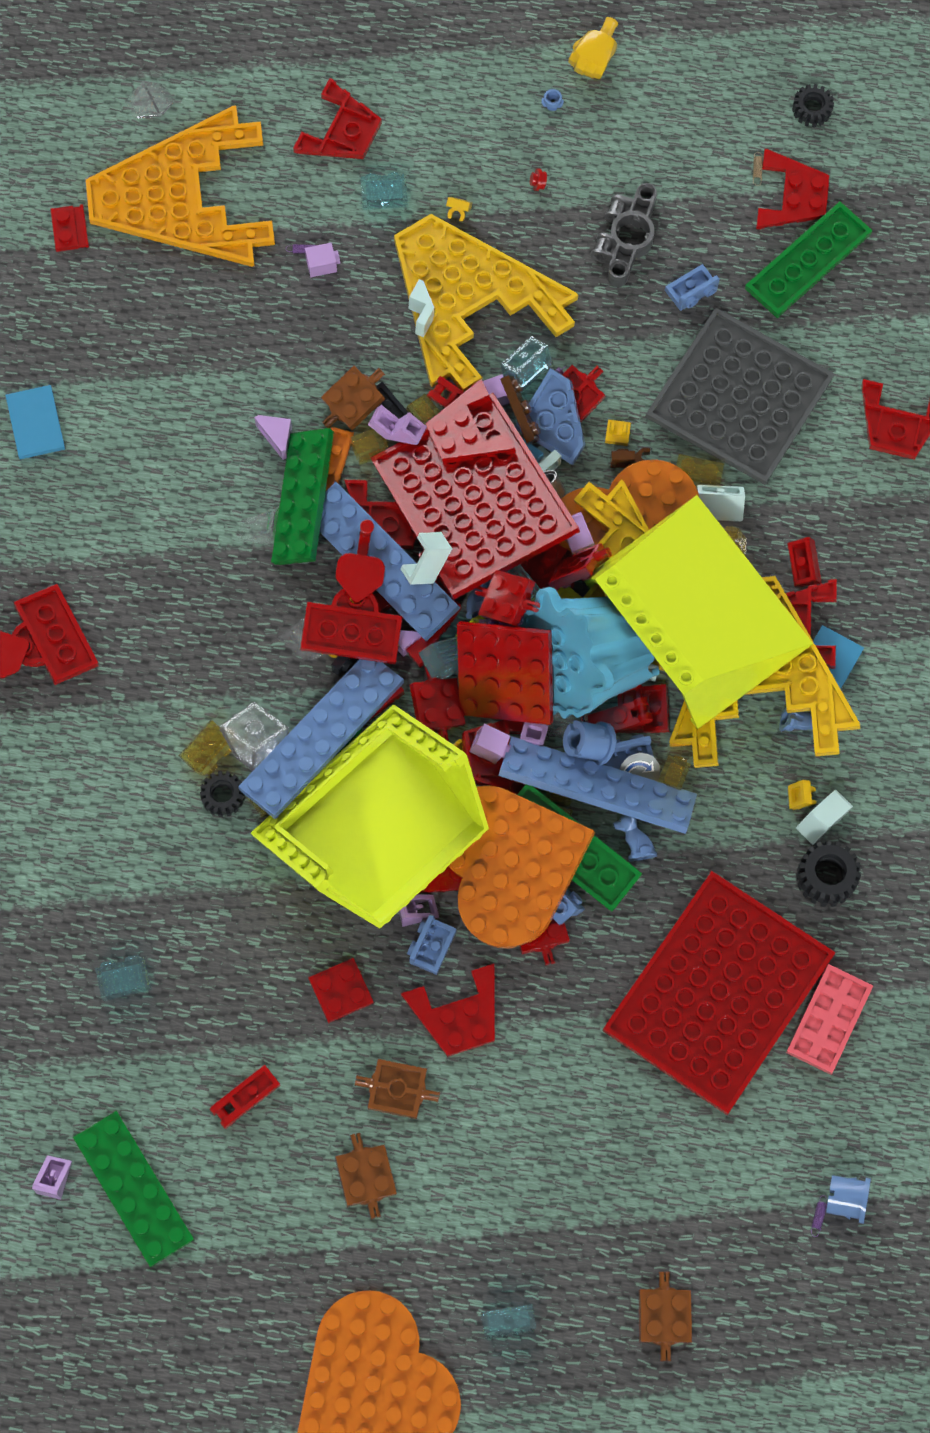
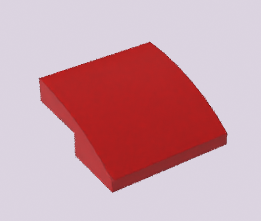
(658, 706)

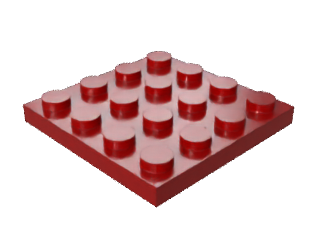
(505, 672)

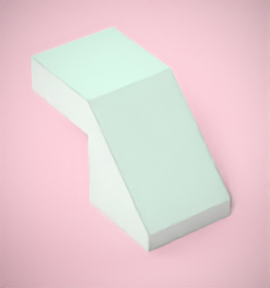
(421, 303)
(824, 816)

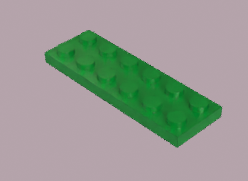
(808, 259)
(302, 497)
(601, 870)
(133, 1189)

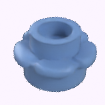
(555, 95)

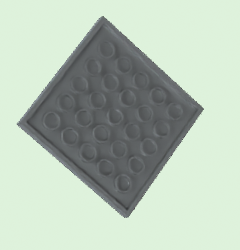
(740, 396)

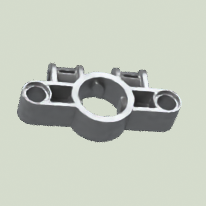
(615, 252)

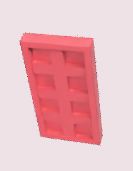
(829, 1019)

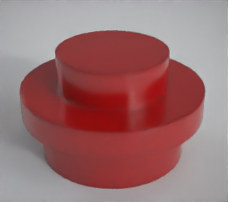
(538, 179)

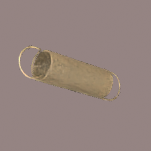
(757, 167)

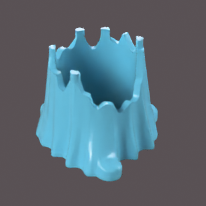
(591, 651)

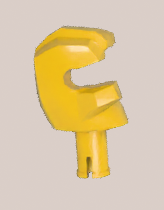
(594, 50)

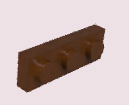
(521, 409)

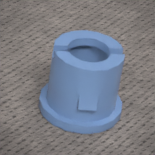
(590, 741)
(849, 1197)

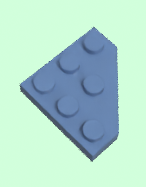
(557, 417)

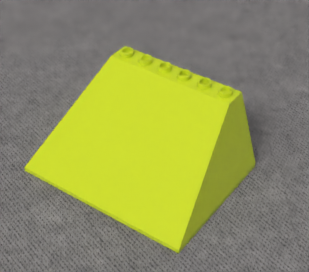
(701, 609)
(380, 818)

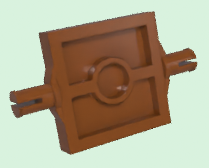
(353, 398)
(397, 1089)
(365, 1175)
(665, 1316)

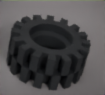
(818, 95)
(216, 781)

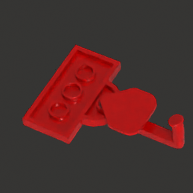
(350, 626)
(51, 635)

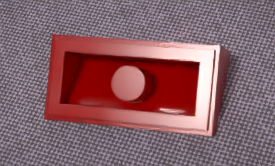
(804, 562)

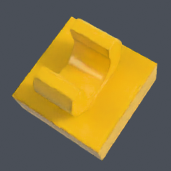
(458, 205)
(617, 432)
(800, 794)

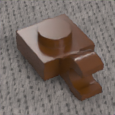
(623, 457)

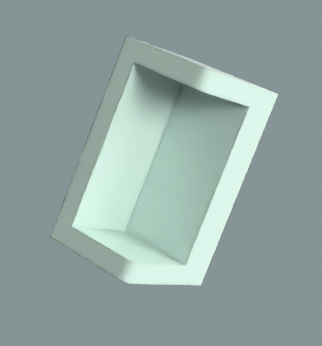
(431, 561)

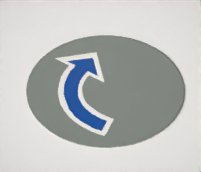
(642, 765)

